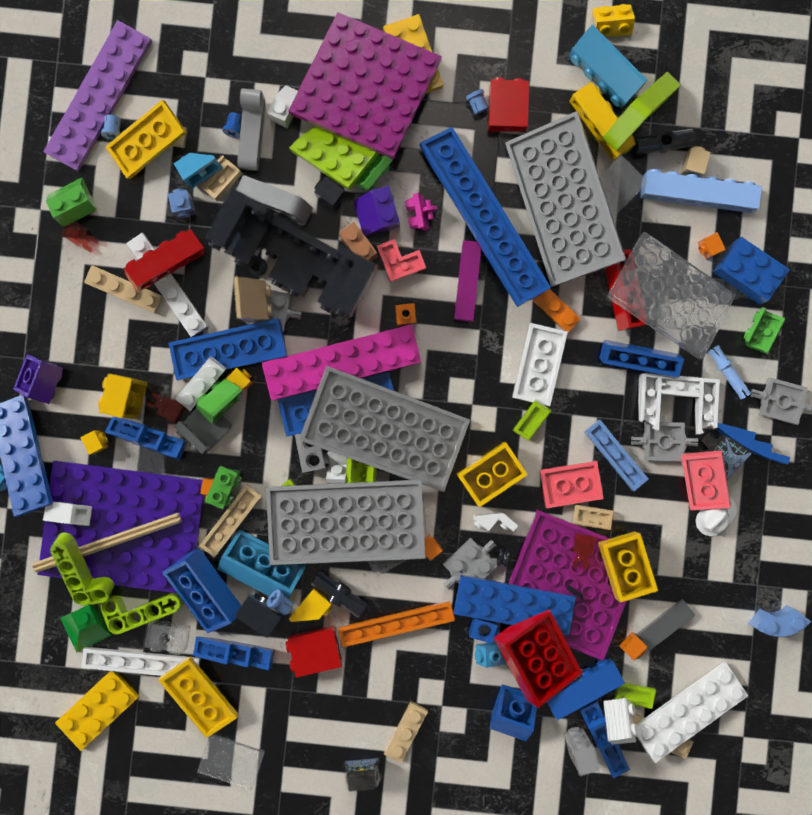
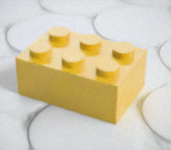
(122, 397)
(492, 474)
(627, 566)

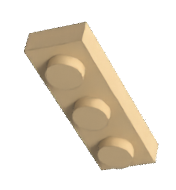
(405, 732)

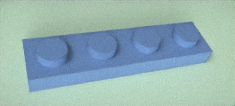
(616, 455)

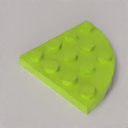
(334, 155)

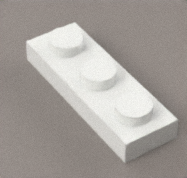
(200, 383)

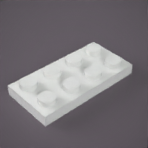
(539, 364)

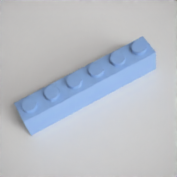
(701, 191)

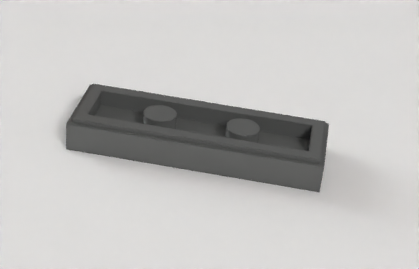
(666, 624)

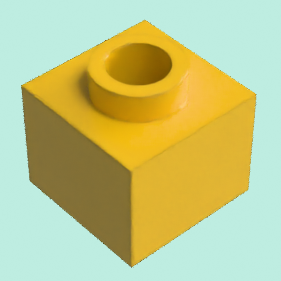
(240, 378)
(95, 442)

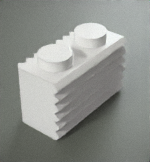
(619, 721)

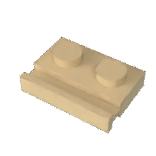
(222, 181)

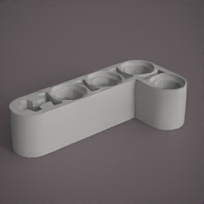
(251, 129)
(276, 199)

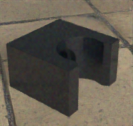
(257, 614)

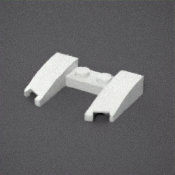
(702, 389)

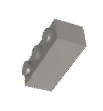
(581, 751)

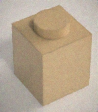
(695, 161)

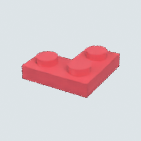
(397, 266)

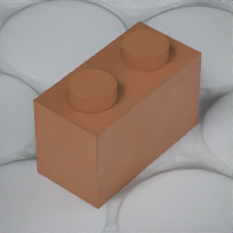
(357, 242)

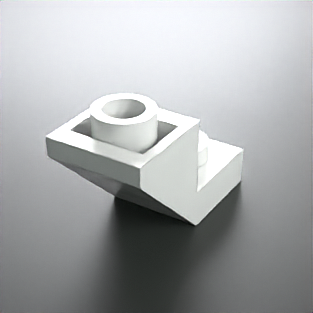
(336, 469)
(68, 513)
(487, 520)

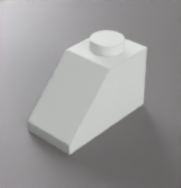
(279, 108)

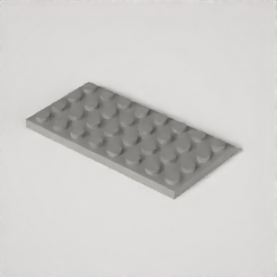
(565, 200)
(384, 429)
(345, 522)

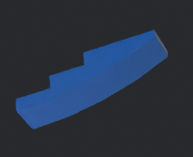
(146, 437)
(747, 440)
(233, 652)
(597, 726)

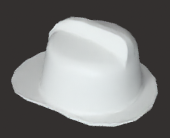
(714, 521)

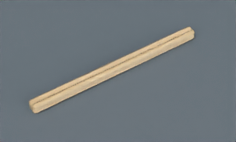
(115, 539)

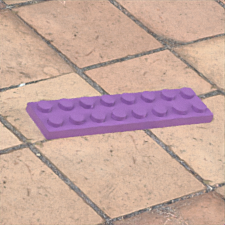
(98, 95)

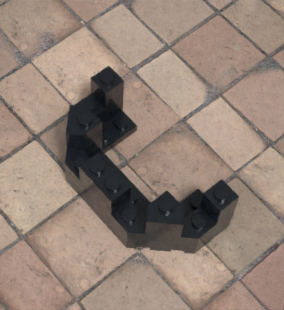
(248, 226)

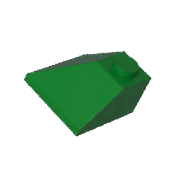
(86, 626)

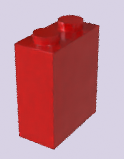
(508, 105)
(314, 651)

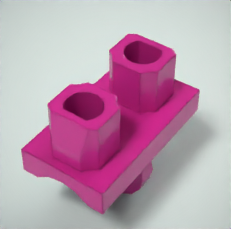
(423, 210)

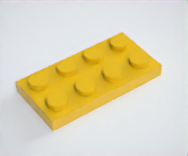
(412, 31)
(146, 139)
(198, 697)
(97, 709)

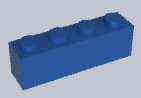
(641, 358)
(586, 688)

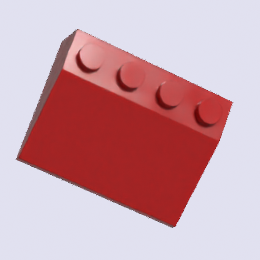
(538, 657)

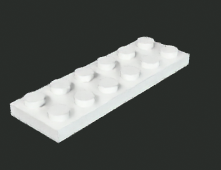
(690, 711)

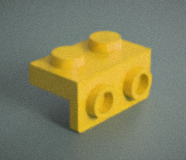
(614, 20)

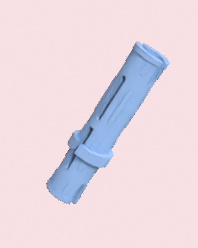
(729, 372)

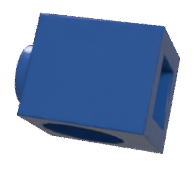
(474, 631)

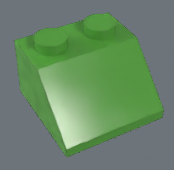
(71, 202)
(219, 400)

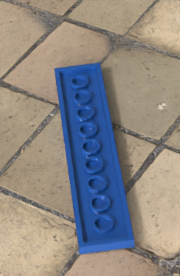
(484, 216)

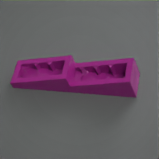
(467, 281)

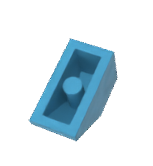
(197, 168)

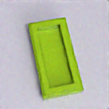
(532, 420)
(636, 694)

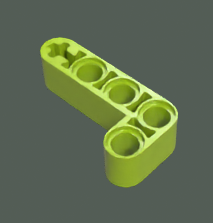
(76, 574)
(145, 611)

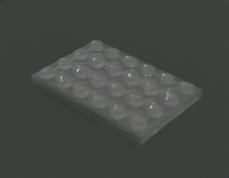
(671, 295)

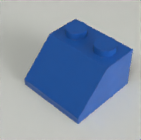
(513, 714)

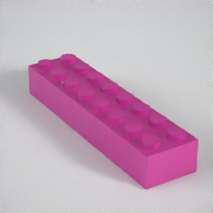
(356, 357)

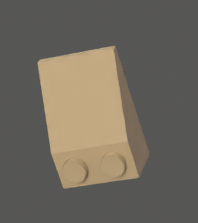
(252, 299)

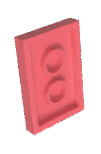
(706, 480)
(571, 484)

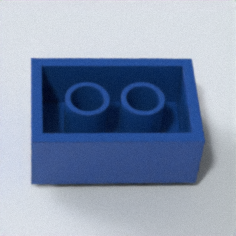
(751, 270)

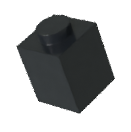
(329, 192)

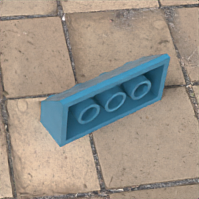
(607, 67)
(249, 562)

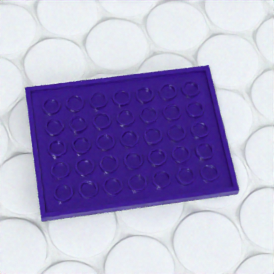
(119, 503)

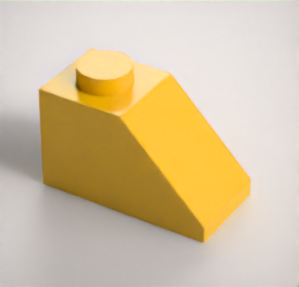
(312, 607)

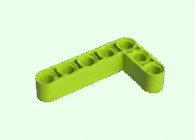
(640, 110)

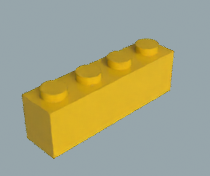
(598, 117)

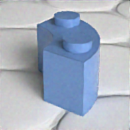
(779, 623)

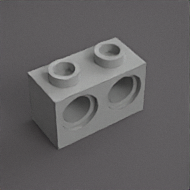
(306, 452)

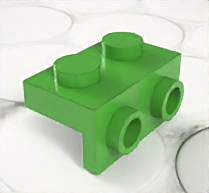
(369, 177)
(764, 331)
(223, 486)

